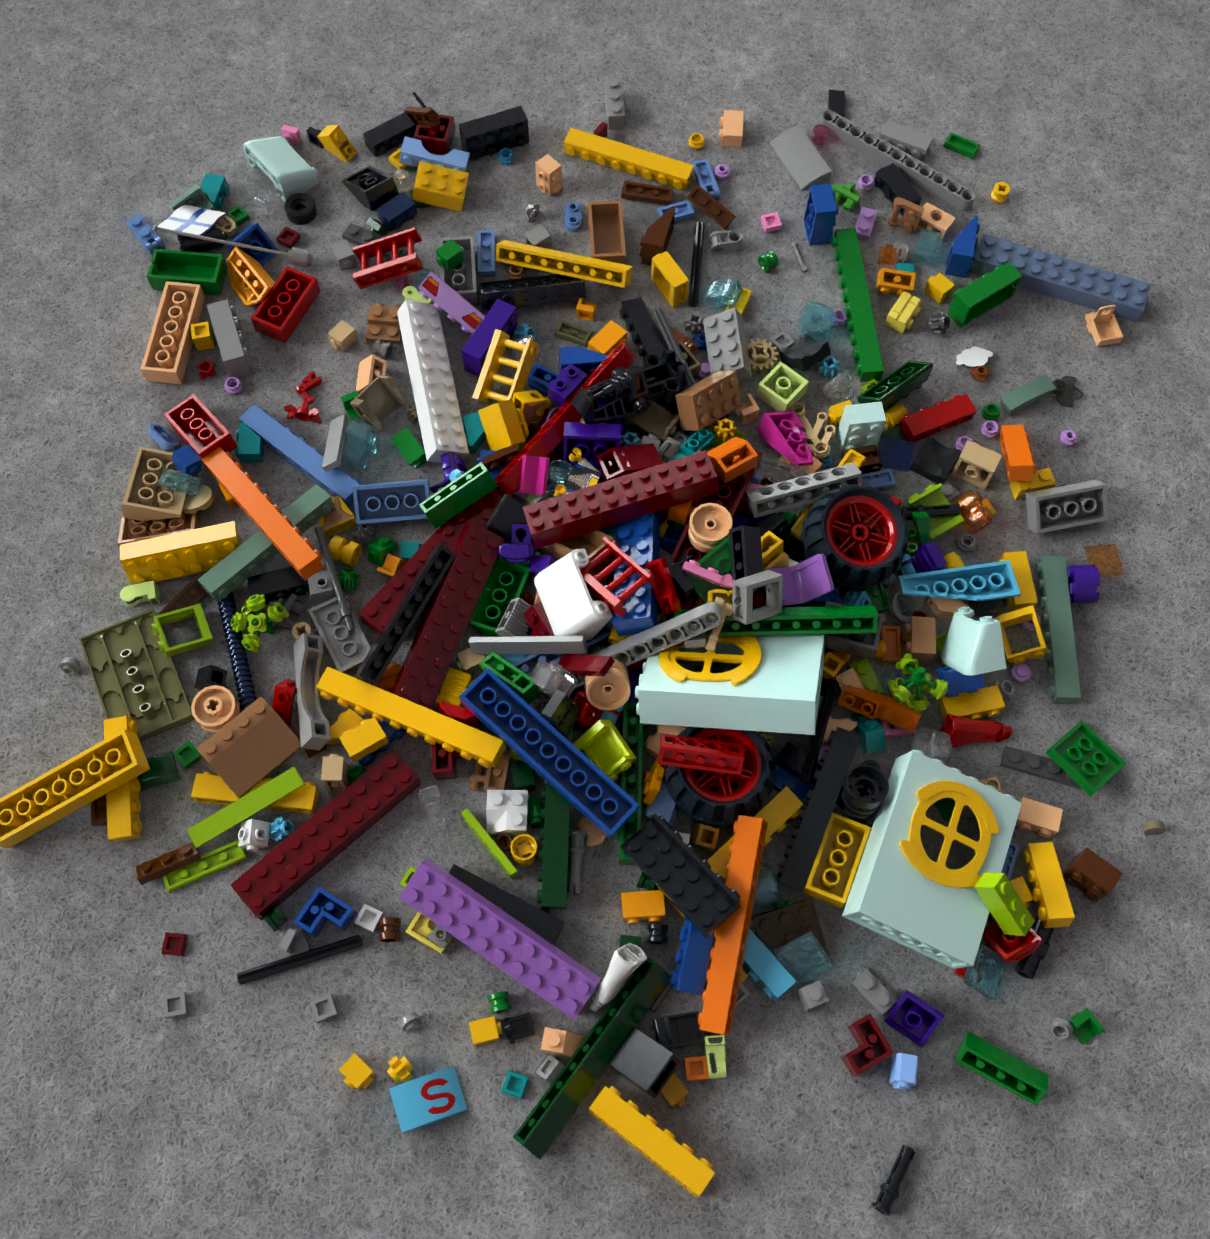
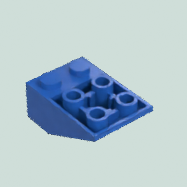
(963, 250)

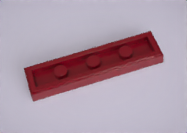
(586, 664)

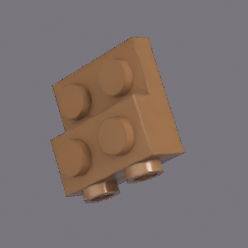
(383, 324)

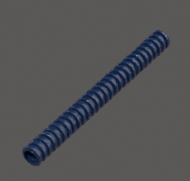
(237, 653)

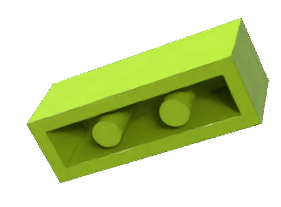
(1004, 903)

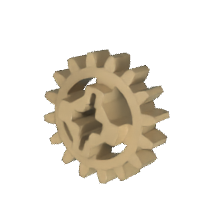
(759, 355)

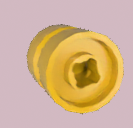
(345, 551)
(524, 850)

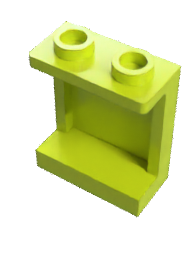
(606, 748)

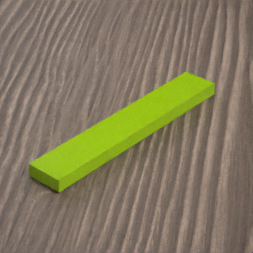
(245, 807)

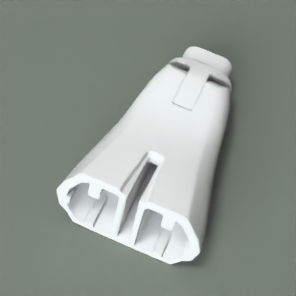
(622, 965)

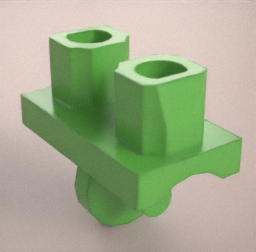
(848, 194)

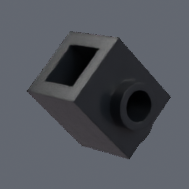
(210, 676)

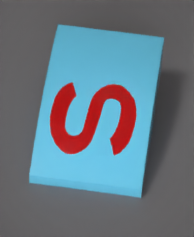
(428, 1099)

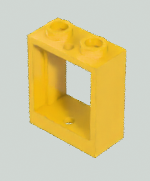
(669, 279)
(1016, 617)

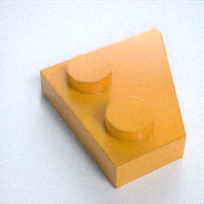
(652, 782)

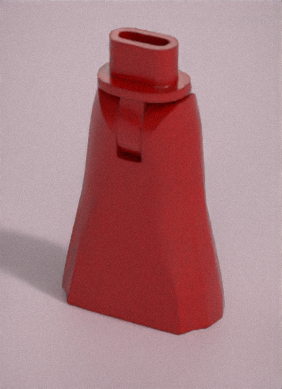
(970, 731)

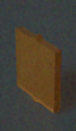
(1105, 559)

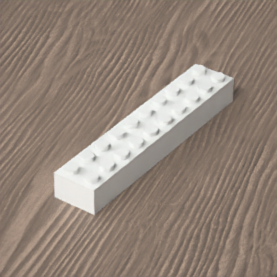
(431, 381)

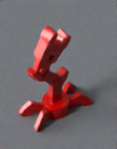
(303, 413)

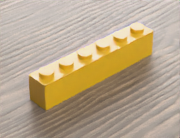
(213, 790)
(123, 802)

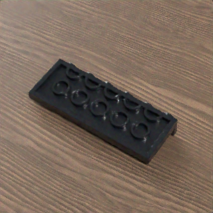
(532, 290)
(682, 875)

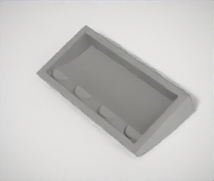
(800, 158)

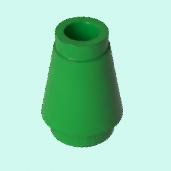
(534, 813)

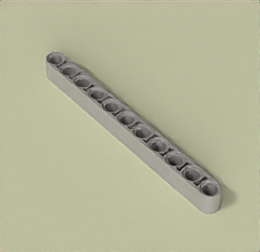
(910, 167)
(651, 645)

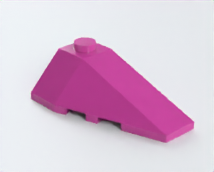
(785, 435)

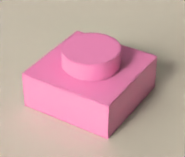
(291, 134)
(771, 222)

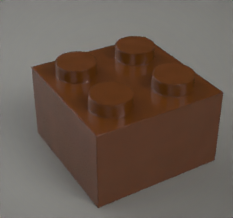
(1091, 875)

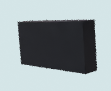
(836, 101)

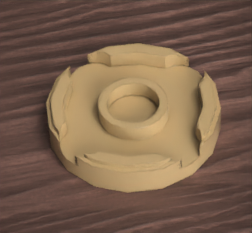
(201, 501)

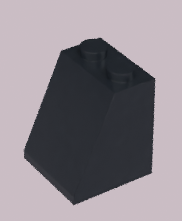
(509, 512)

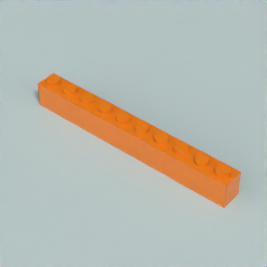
(263, 513)
(732, 935)

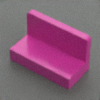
(534, 475)

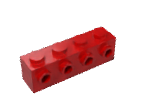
(937, 418)

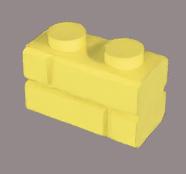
(903, 312)

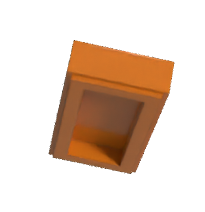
(892, 638)

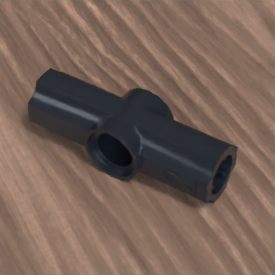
(1028, 966)

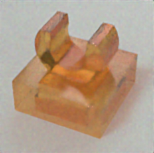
(887, 255)

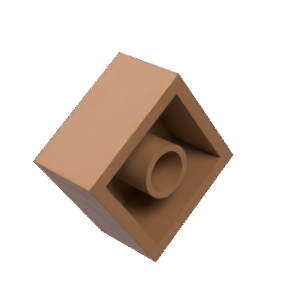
(920, 639)

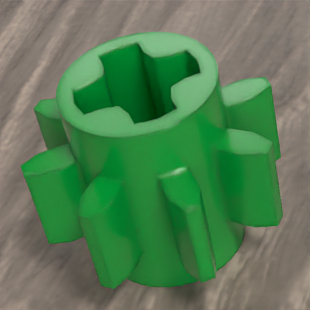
(349, 579)

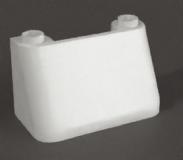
(568, 599)

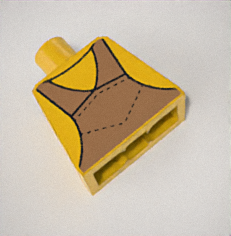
(531, 404)
(338, 519)

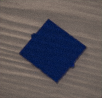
(896, 453)

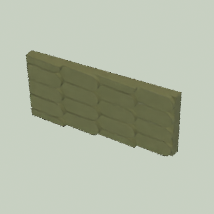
(136, 676)

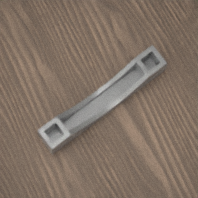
(312, 722)

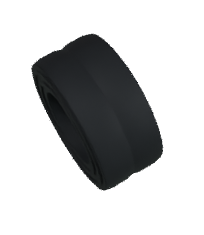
(300, 200)

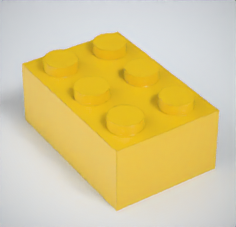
(440, 186)

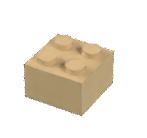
(976, 464)

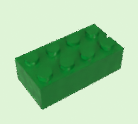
(187, 267)
(984, 294)

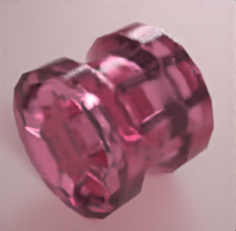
(820, 134)

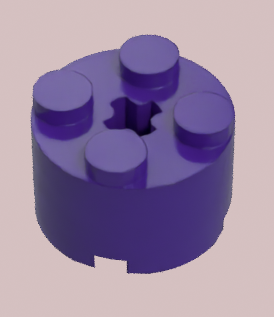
(1083, 583)

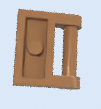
(911, 217)

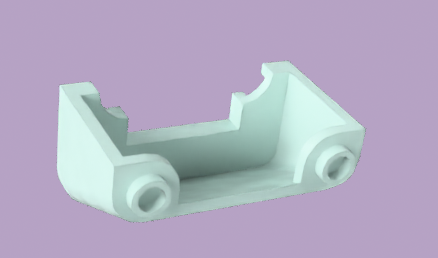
(281, 164)
(973, 645)

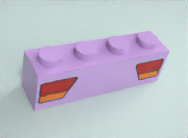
(452, 302)

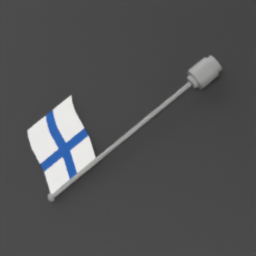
(196, 221)

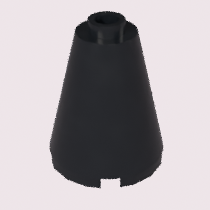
(198, 245)

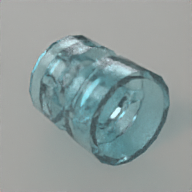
(558, 474)

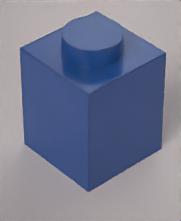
(187, 460)

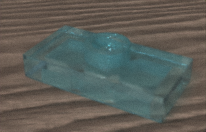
(180, 482)

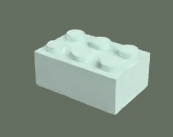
(861, 425)

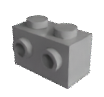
(321, 585)

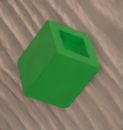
(346, 399)
(1085, 1026)

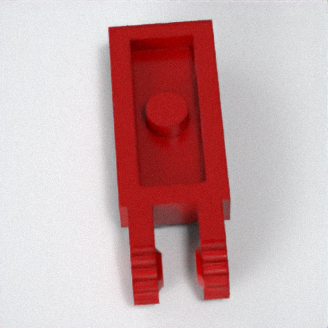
(665, 586)

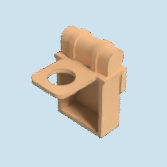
(1104, 326)

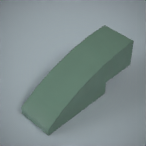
(1027, 394)

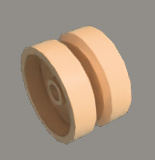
(709, 526)
(611, 690)
(214, 708)

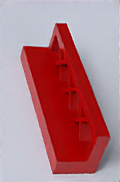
(700, 754)

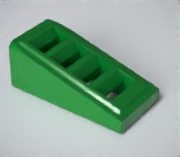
(922, 526)

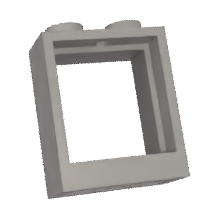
(743, 589)

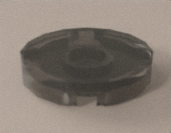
(988, 608)

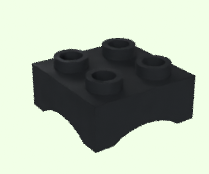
(805, 353)
(934, 460)

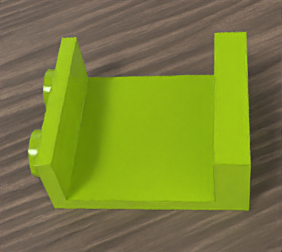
(933, 497)

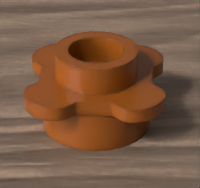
(980, 376)

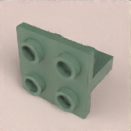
(193, 197)

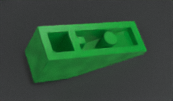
(511, 676)

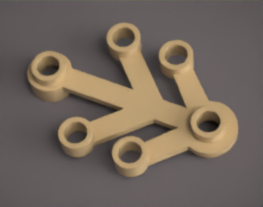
(813, 433)

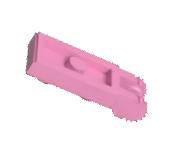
(710, 574)

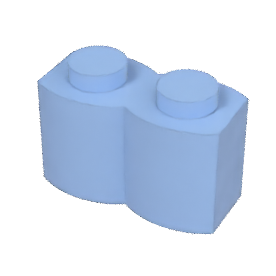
(903, 1071)

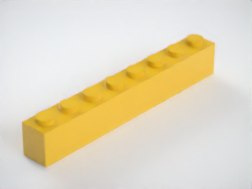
(628, 159)
(564, 263)
(775, 812)

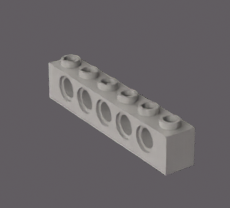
(801, 490)

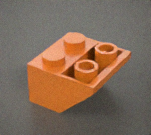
(733, 458)

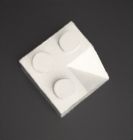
(507, 812)

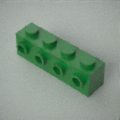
(458, 495)
(1002, 1068)

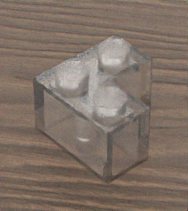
(550, 677)

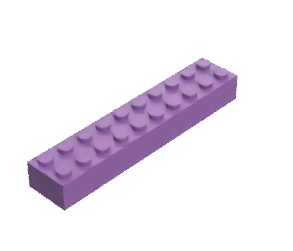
(500, 938)

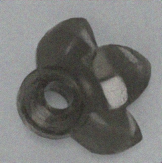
(1067, 391)

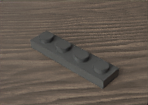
(361, 236)
(1035, 765)

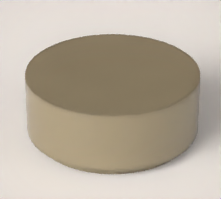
(1154, 828)

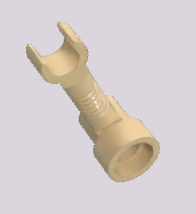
(726, 610)

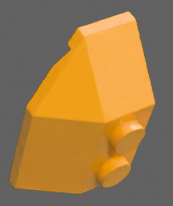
(248, 277)

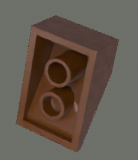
(657, 237)

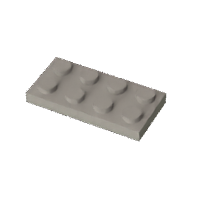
(345, 647)

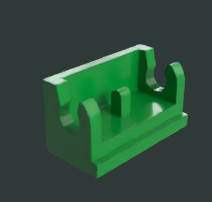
(409, 448)

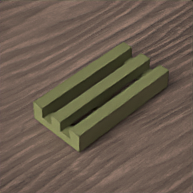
(571, 335)

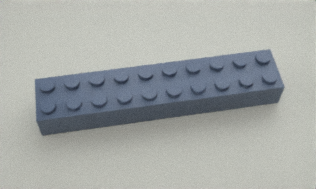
(1064, 277)

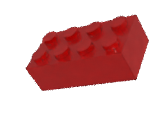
(285, 304)
(199, 427)

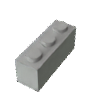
(614, 104)
(907, 139)

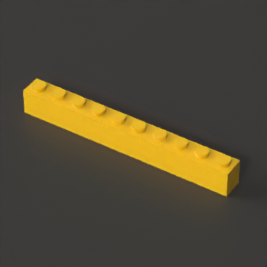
(411, 717)

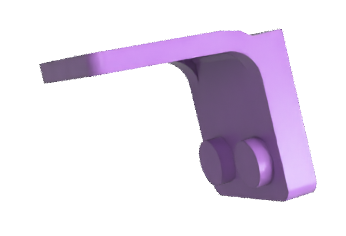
(805, 581)

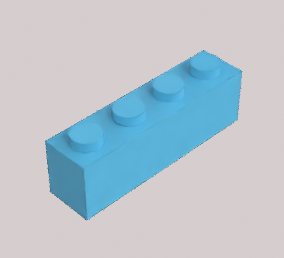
(766, 968)

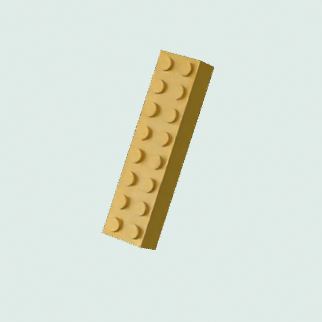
(70, 786)

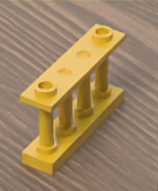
(492, 363)

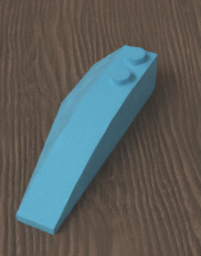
(965, 583)

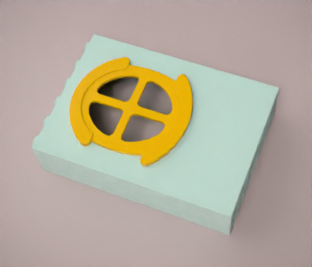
(769, 691)
(906, 892)

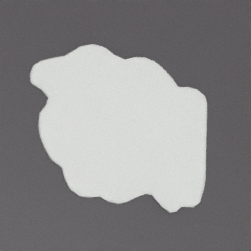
(974, 357)

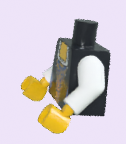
(582, 475)

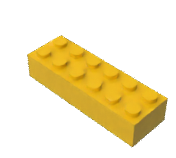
(178, 553)
(651, 1141)

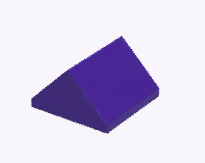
(913, 1018)

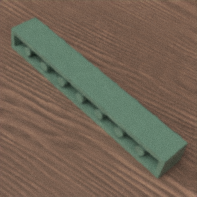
(259, 550)
(1058, 630)

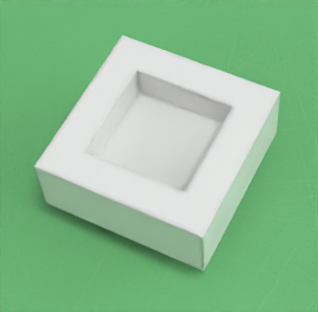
(369, 918)

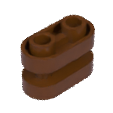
(872, 462)

